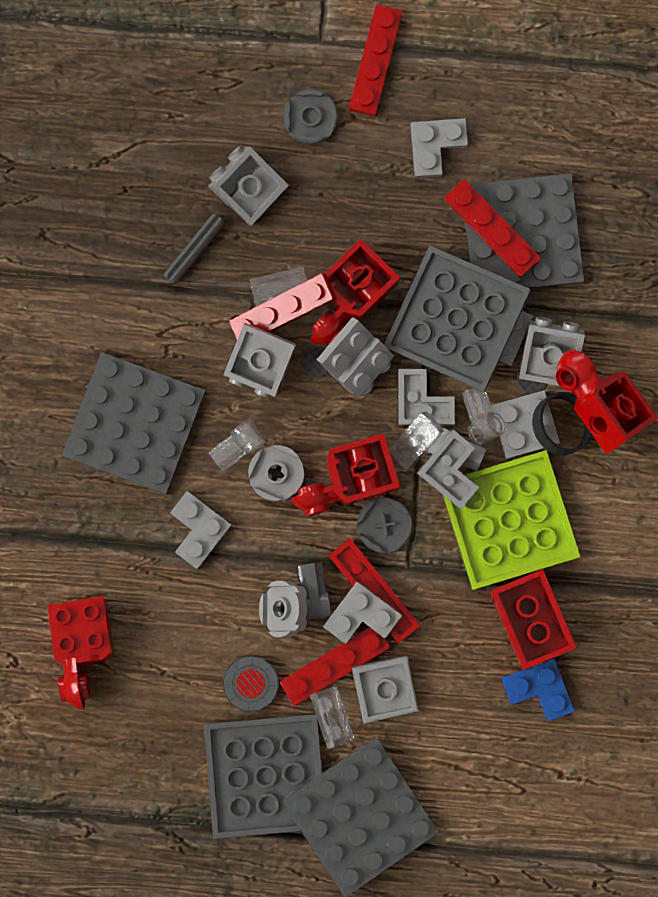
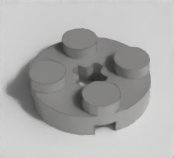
(282, 488)
(293, 618)

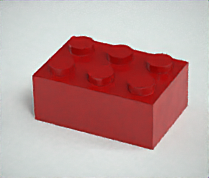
(532, 619)

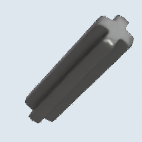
(194, 248)

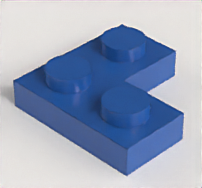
(544, 682)

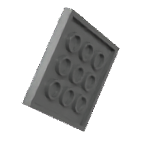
(545, 218)
(457, 318)
(133, 423)
(257, 767)
(360, 816)

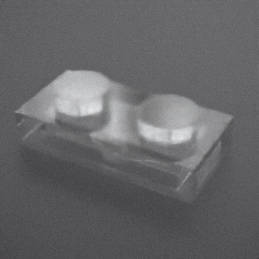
(272, 285)
(416, 440)
(332, 717)

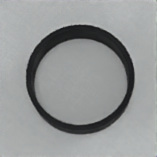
(540, 433)

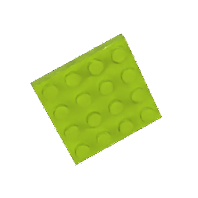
(512, 522)

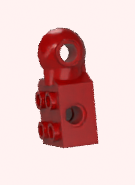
(360, 284)
(608, 407)
(356, 474)
(79, 639)

